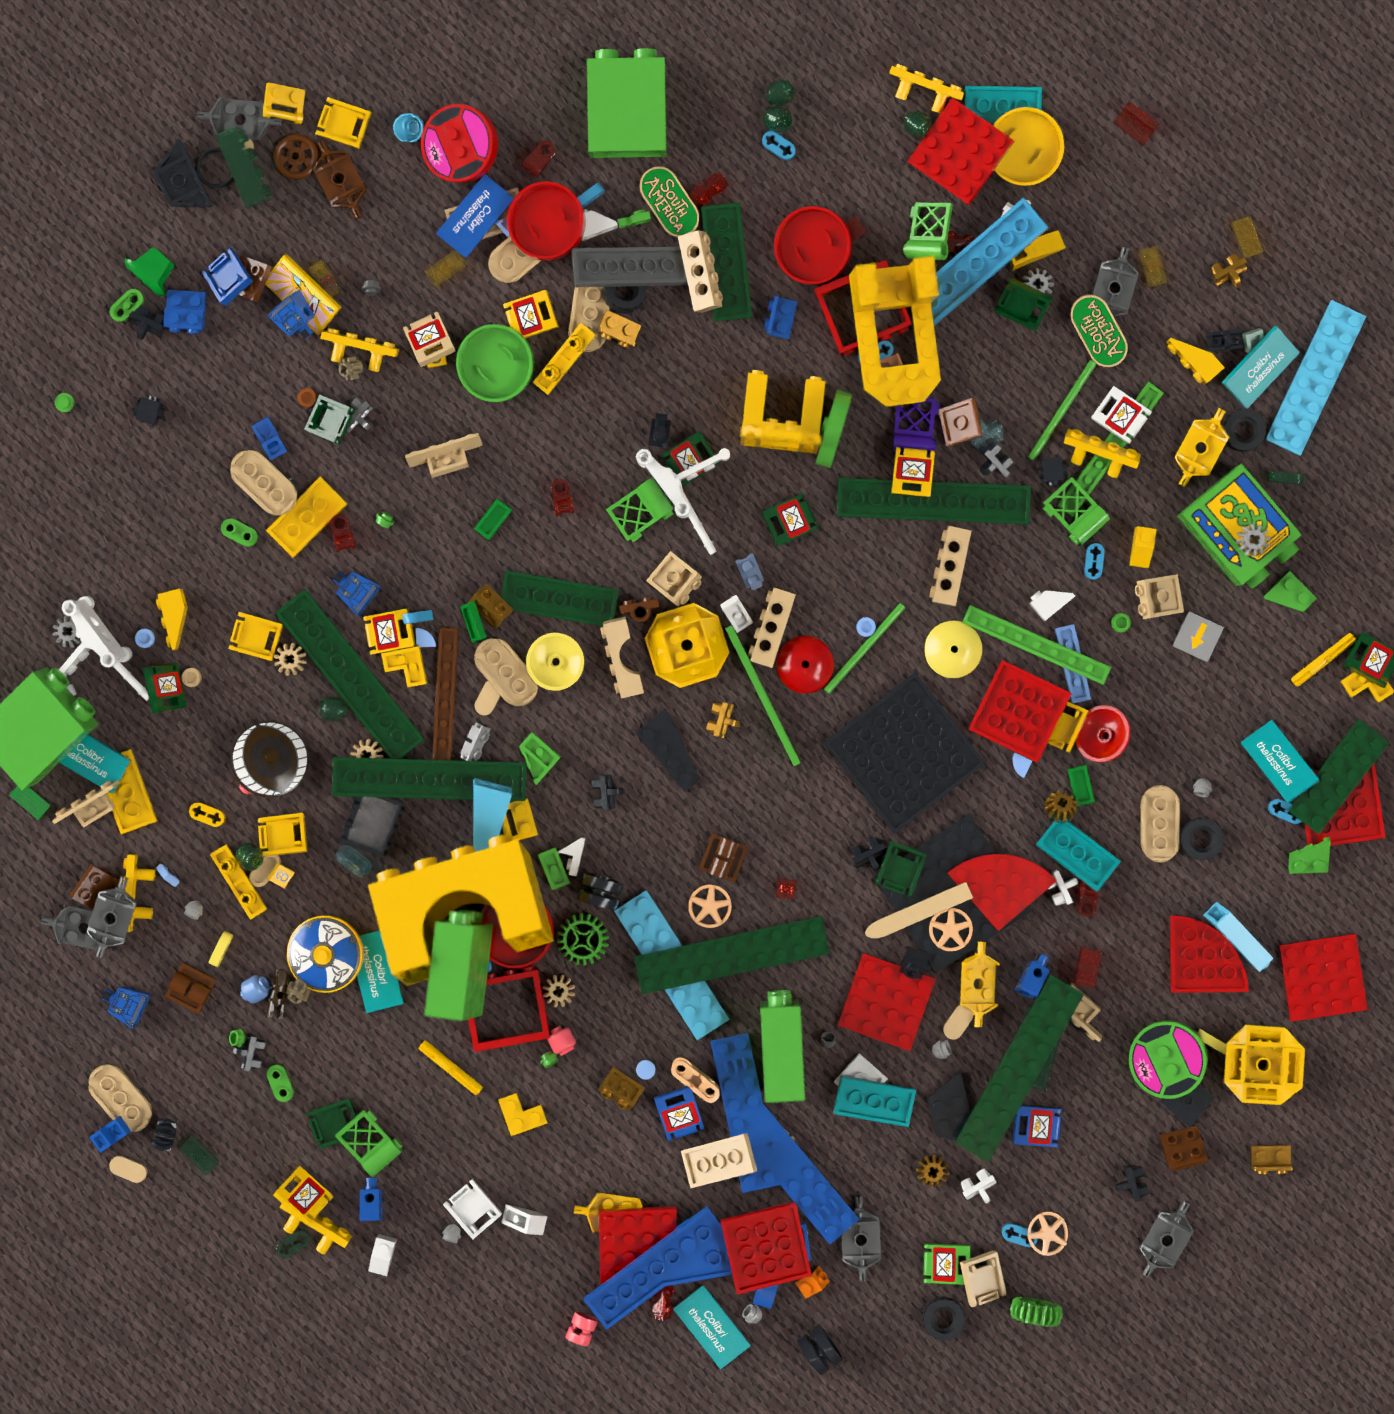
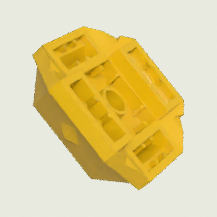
(692, 624)
(1283, 1070)

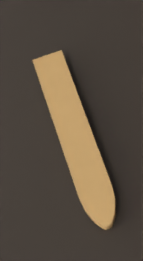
(919, 911)

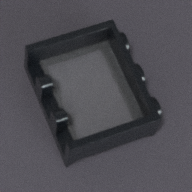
(372, 824)

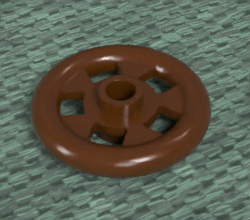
(280, 160)

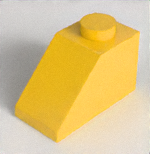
(1142, 547)

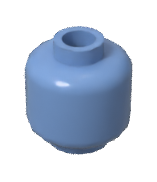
(255, 989)

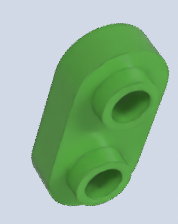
(126, 304)
(239, 532)
(282, 1082)

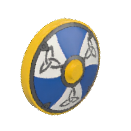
(325, 953)

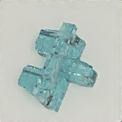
(993, 430)

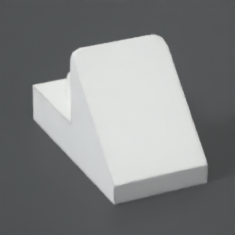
(736, 613)
(574, 849)

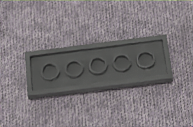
(628, 267)

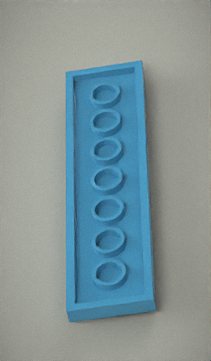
(986, 257)

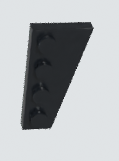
(668, 748)

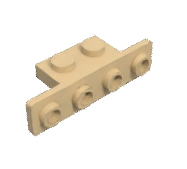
(446, 456)
(92, 807)
(1084, 1014)

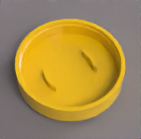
(1036, 146)

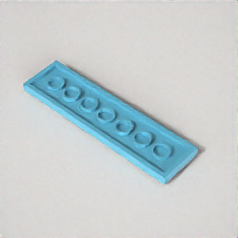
(1315, 378)
(653, 934)

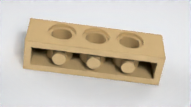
(689, 244)
(962, 538)
(768, 657)

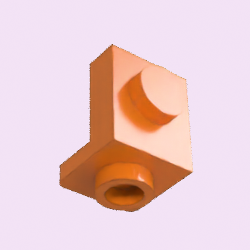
(814, 1283)

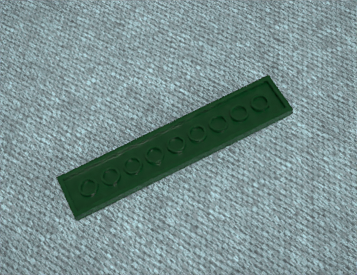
(947, 502)
(349, 675)
(422, 778)
(731, 955)
(1019, 1068)

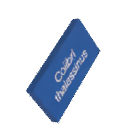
(475, 216)

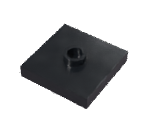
(1189, 1106)

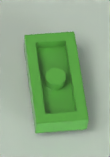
(554, 868)

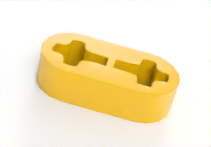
(204, 818)

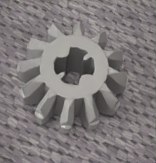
(1041, 279)
(1253, 548)
(67, 639)

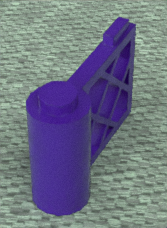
(911, 438)

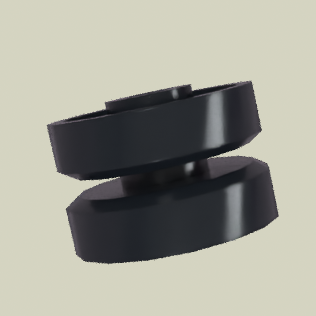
(600, 891)
(819, 1350)

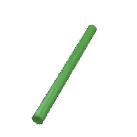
(1062, 410)
(864, 648)

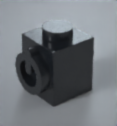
(149, 410)
(1052, 471)
(915, 963)

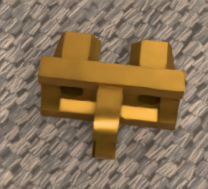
(1231, 272)
(724, 720)

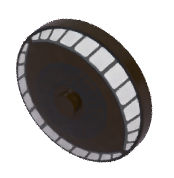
(269, 759)

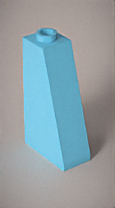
(489, 811)
(1238, 936)

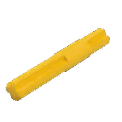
(1325, 658)
(451, 1068)

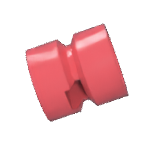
(583, 1322)

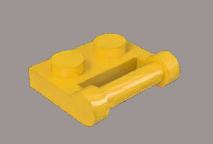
(285, 97)
(523, 820)

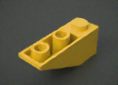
(1038, 249)
(1201, 362)
(174, 612)

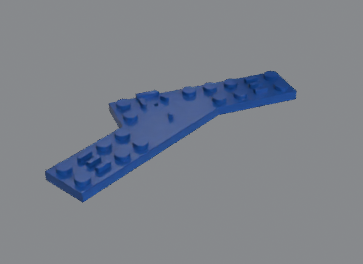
(774, 1151)
(686, 1255)

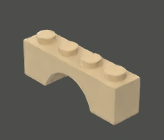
(628, 681)

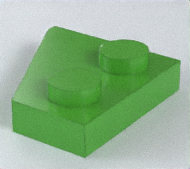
(1290, 593)
(538, 756)
(1310, 858)

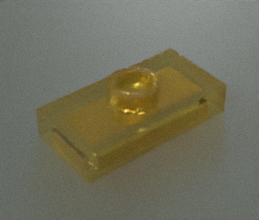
(1247, 237)
(1152, 266)
(446, 268)

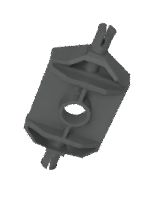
(226, 110)
(1123, 274)
(120, 904)
(67, 927)
(1167, 1223)
(869, 1253)

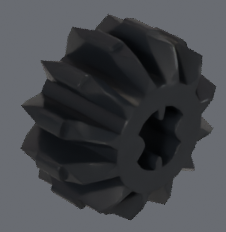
(165, 1134)

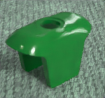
(152, 269)

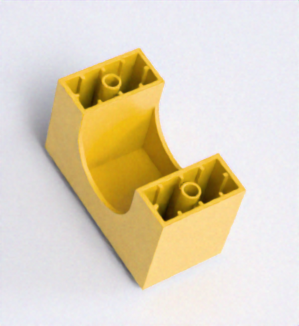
(415, 900)

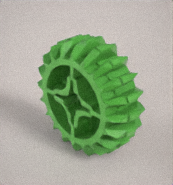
(595, 928)
(1036, 1311)

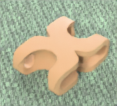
(695, 1079)

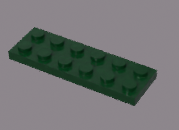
(727, 245)
(559, 598)
(1339, 776)

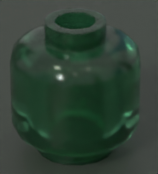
(780, 92)
(777, 119)
(917, 124)
(332, 709)
(249, 856)

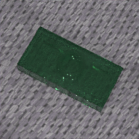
(199, 1155)

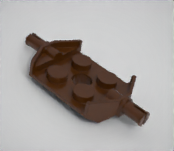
(350, 190)

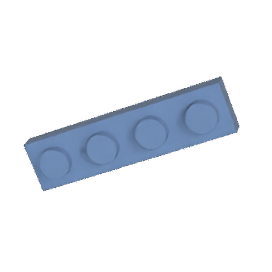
(1076, 683)

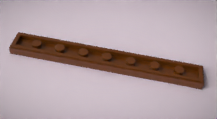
(445, 693)

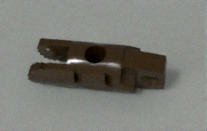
(278, 984)

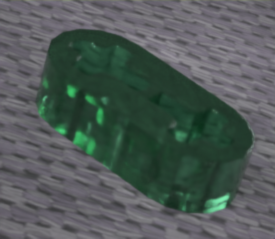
(1286, 478)
(295, 1247)

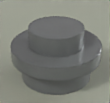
(371, 288)

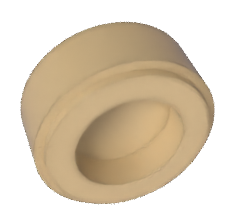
(191, 677)

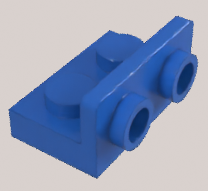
(781, 317)

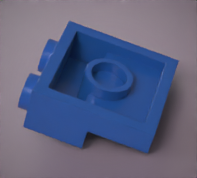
(185, 311)

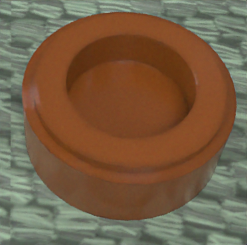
(307, 398)

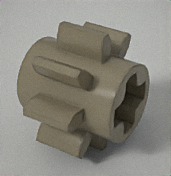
(350, 368)
(297, 991)

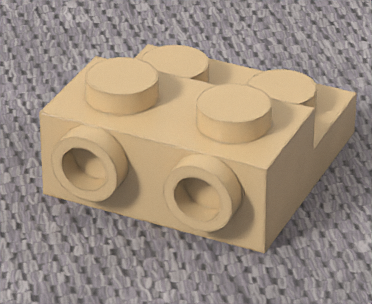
(675, 579)
(1159, 596)

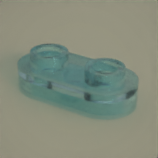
(353, 861)

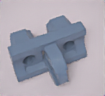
(750, 572)

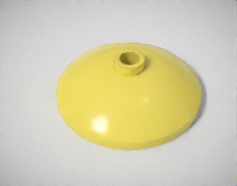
(939, 652)
(540, 660)

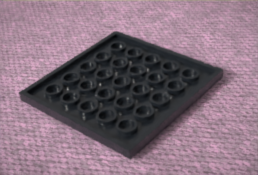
(904, 753)
(945, 851)

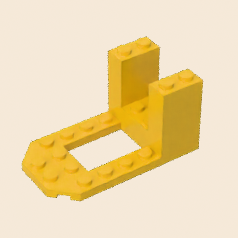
(892, 289)
(779, 435)

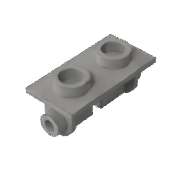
(479, 735)

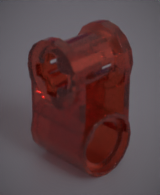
(537, 161)
(562, 499)
(343, 534)
(1087, 896)

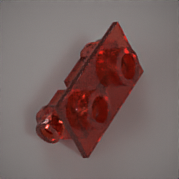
(716, 185)
(956, 240)
(663, 1309)

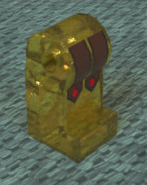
(324, 278)

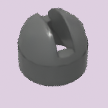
(828, 1039)

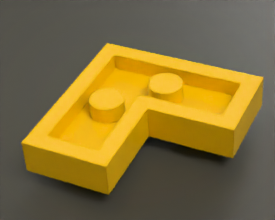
(408, 659)
(1355, 683)
(520, 1120)

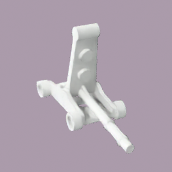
(673, 489)
(98, 638)

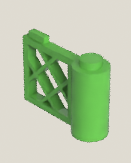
(928, 245)
(655, 502)
(1087, 523)
(380, 1154)

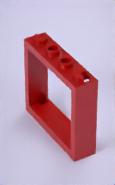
(883, 335)
(510, 975)

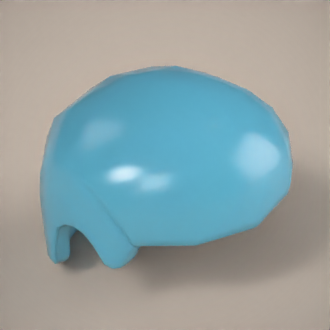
(406, 122)

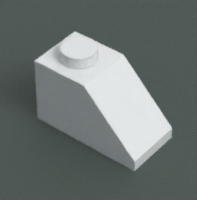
(597, 224)
(1049, 602)
(524, 1220)
(382, 1254)

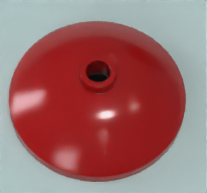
(790, 664)
(1098, 723)

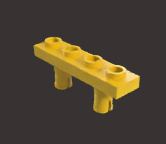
(908, 79)
(341, 341)
(564, 358)
(1096, 446)
(134, 874)
(238, 881)
(323, 1226)

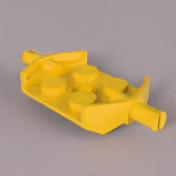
(1215, 438)
(981, 999)
(605, 1201)

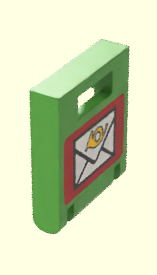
(943, 1262)

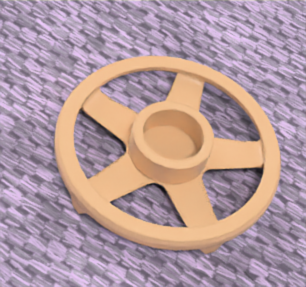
(710, 906)
(951, 929)
(1048, 1233)

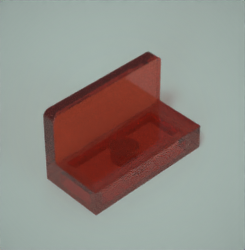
(1136, 123)

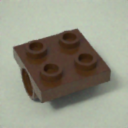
(259, 273)
(631, 607)
(723, 857)
(91, 883)
(190, 987)
(1183, 1148)

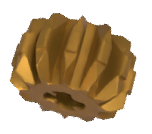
(1060, 806)
(925, 1169)

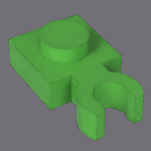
(638, 218)

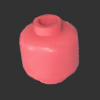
(561, 1040)

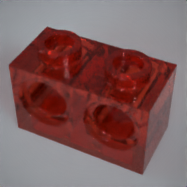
(1087, 967)

